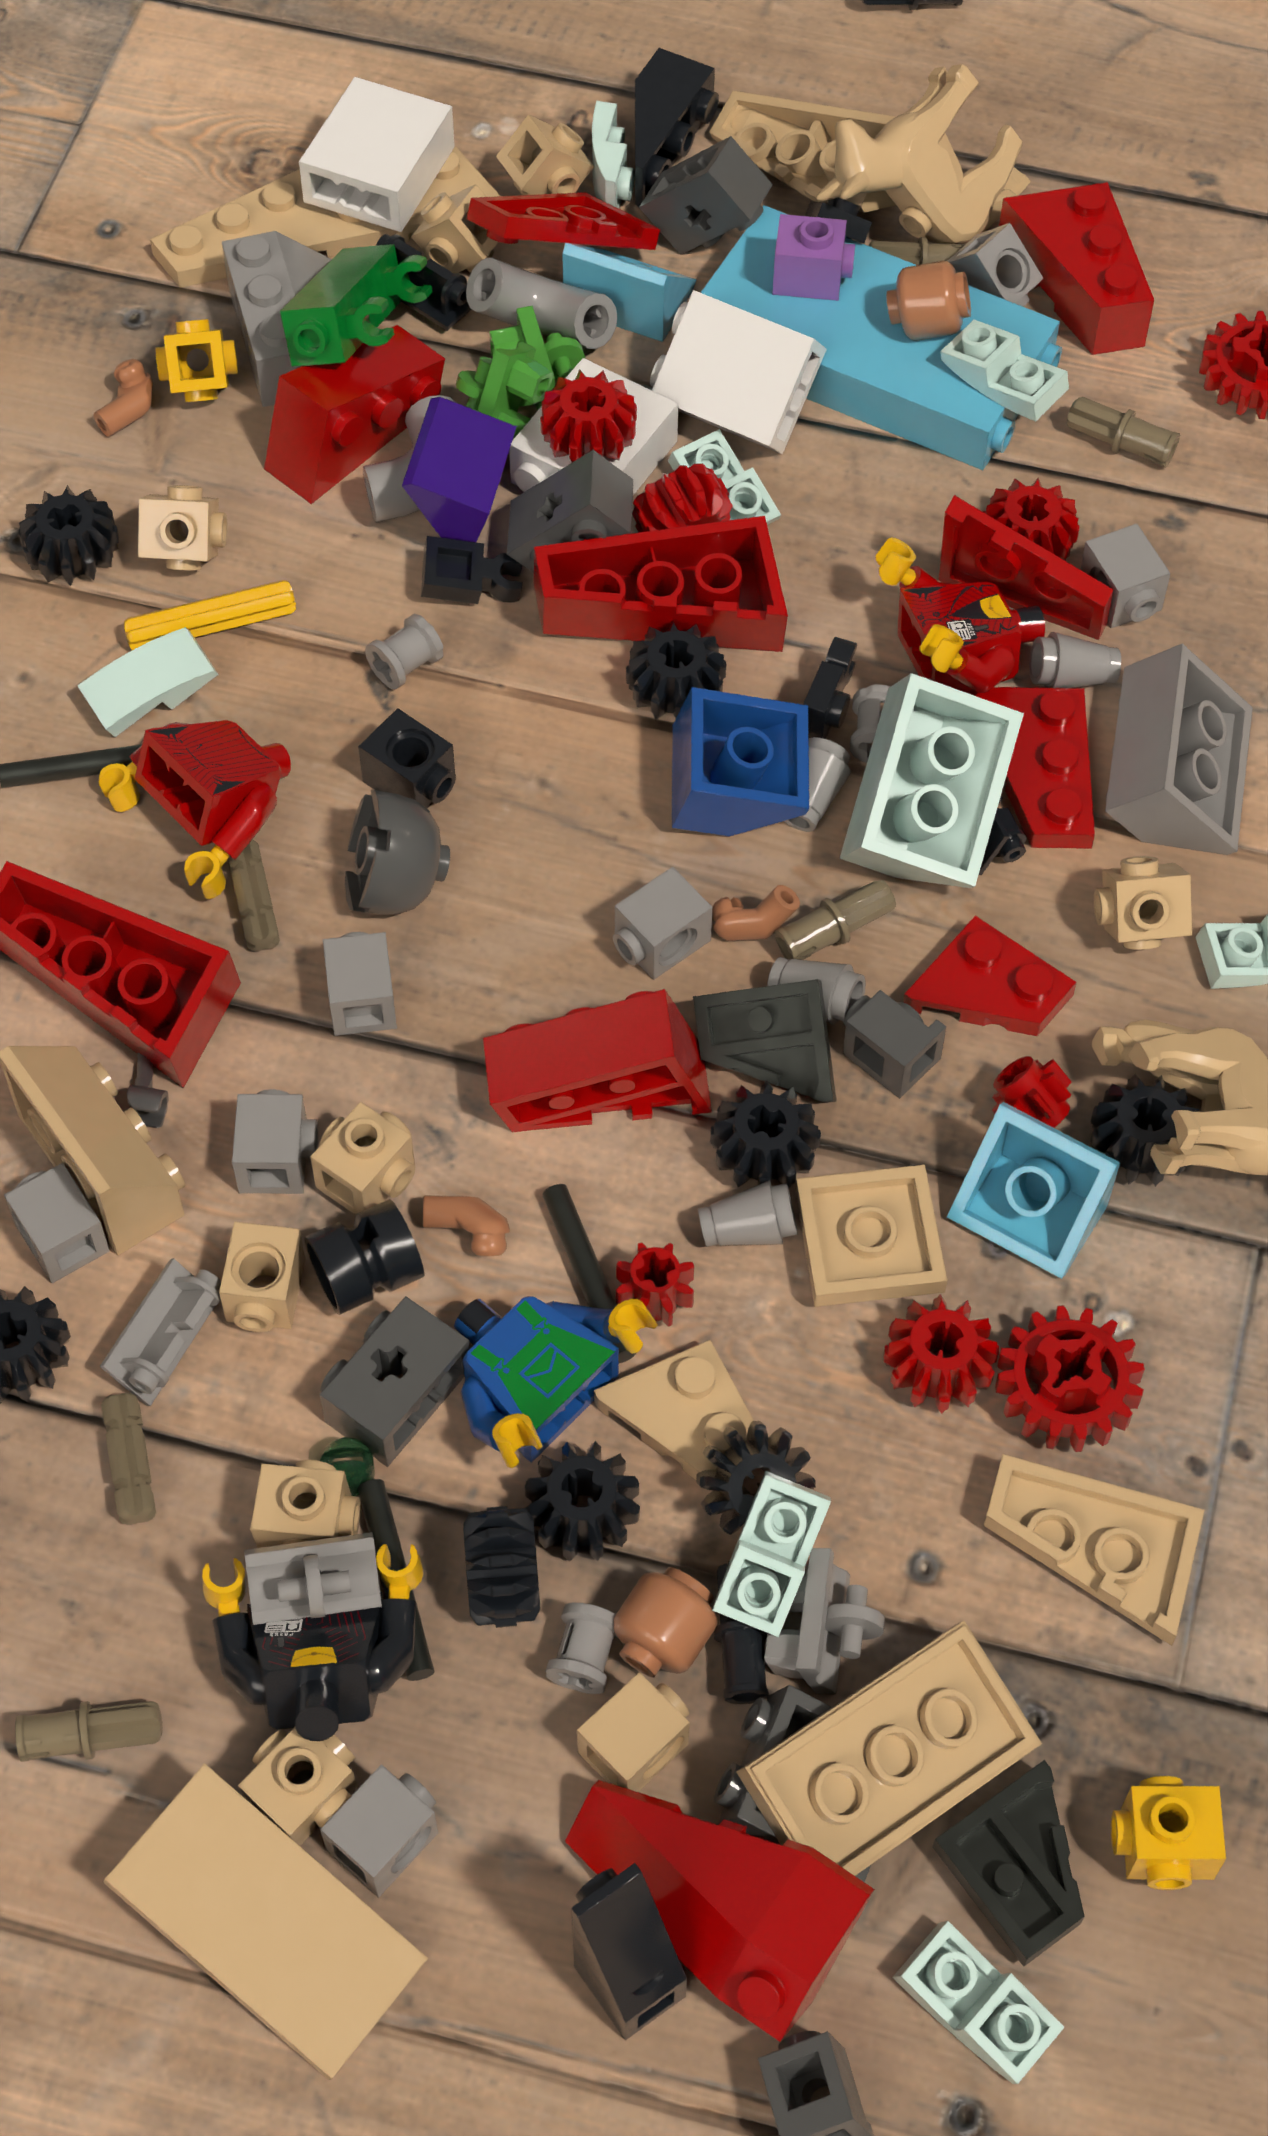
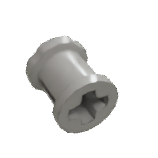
(404, 651)
(867, 707)
(583, 1648)

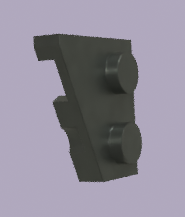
(770, 1035)
(1017, 1865)

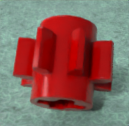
(1034, 1089)
(668, 1275)

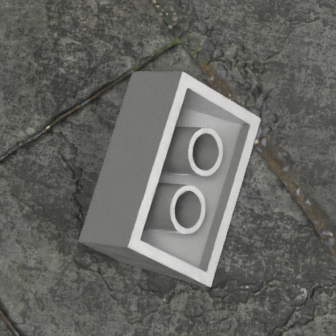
(262, 278)
(1179, 754)

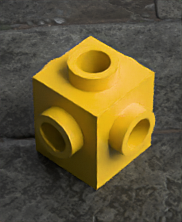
(174, 367)
(1170, 1833)

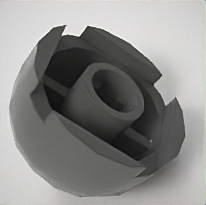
(395, 855)

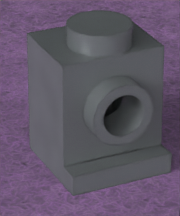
(891, 1041)
(799, 2069)

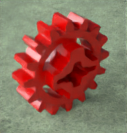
(1238, 363)
(1083, 1403)

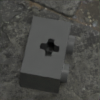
(707, 196)
(573, 504)
(394, 1410)

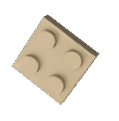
(870, 1235)

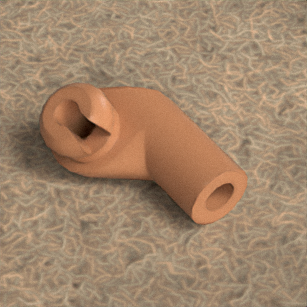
(132, 399)
(759, 923)
(468, 1214)

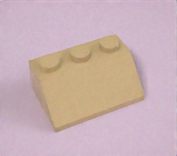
(103, 1148)

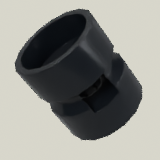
(365, 1256)

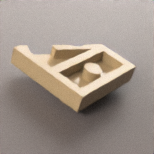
(680, 1406)

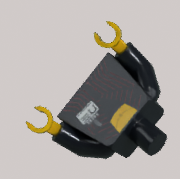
(322, 1667)

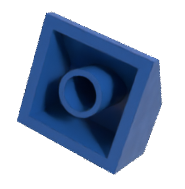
(738, 762)

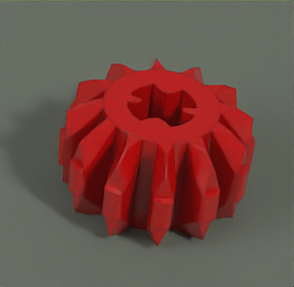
(588, 417)
(682, 499)
(1037, 515)
(933, 1374)

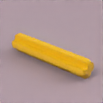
(213, 613)

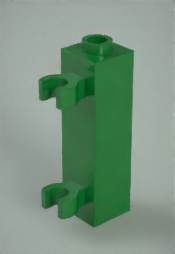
(349, 303)

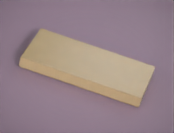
(892, 1754)
(266, 1921)

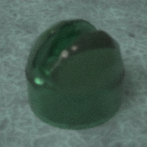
(355, 1471)

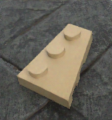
(1102, 1537)

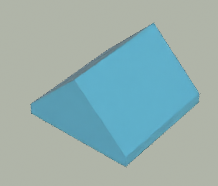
(641, 292)
(1034, 1190)

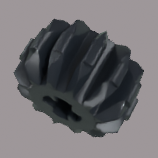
(68, 535)
(670, 665)
(1134, 1121)
(765, 1136)
(39, 1347)
(738, 1461)
(588, 1476)
(501, 1566)

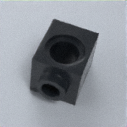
(405, 743)

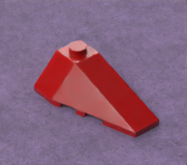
(740, 1910)

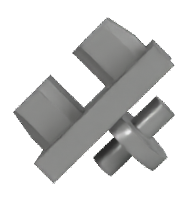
(312, 1578)
(831, 1625)

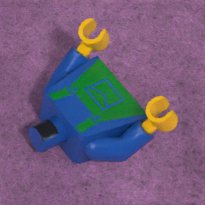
(540, 1367)

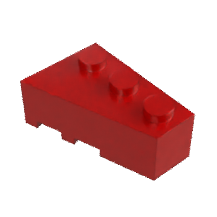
(1085, 264)
(345, 412)
(596, 1062)

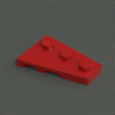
(560, 219)
(1025, 573)
(1049, 765)

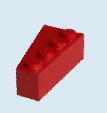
(691, 574)
(119, 968)

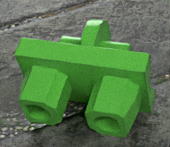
(557, 354)
(503, 381)

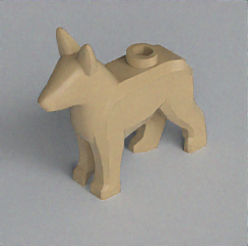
(921, 169)
(1214, 1066)

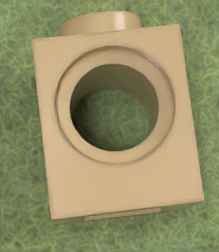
(258, 1252)
(635, 1734)

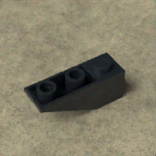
(670, 107)
(625, 1950)

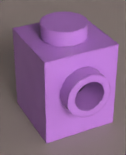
(811, 257)

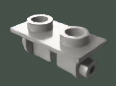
(162, 1330)

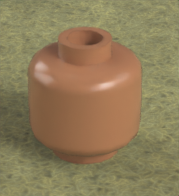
(929, 300)
(665, 1622)

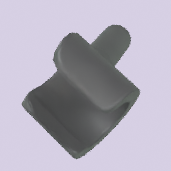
(147, 1101)

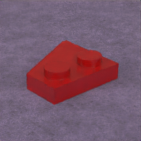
(992, 982)

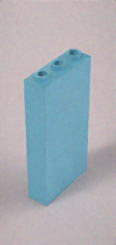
(873, 365)

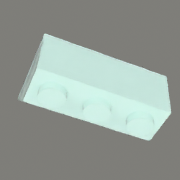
(931, 784)

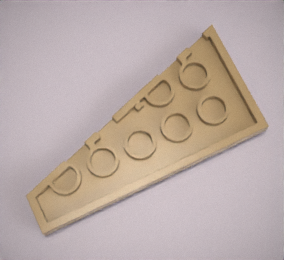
(195, 251)

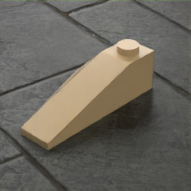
(795, 140)

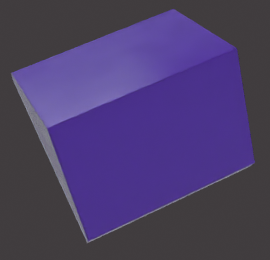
(457, 467)

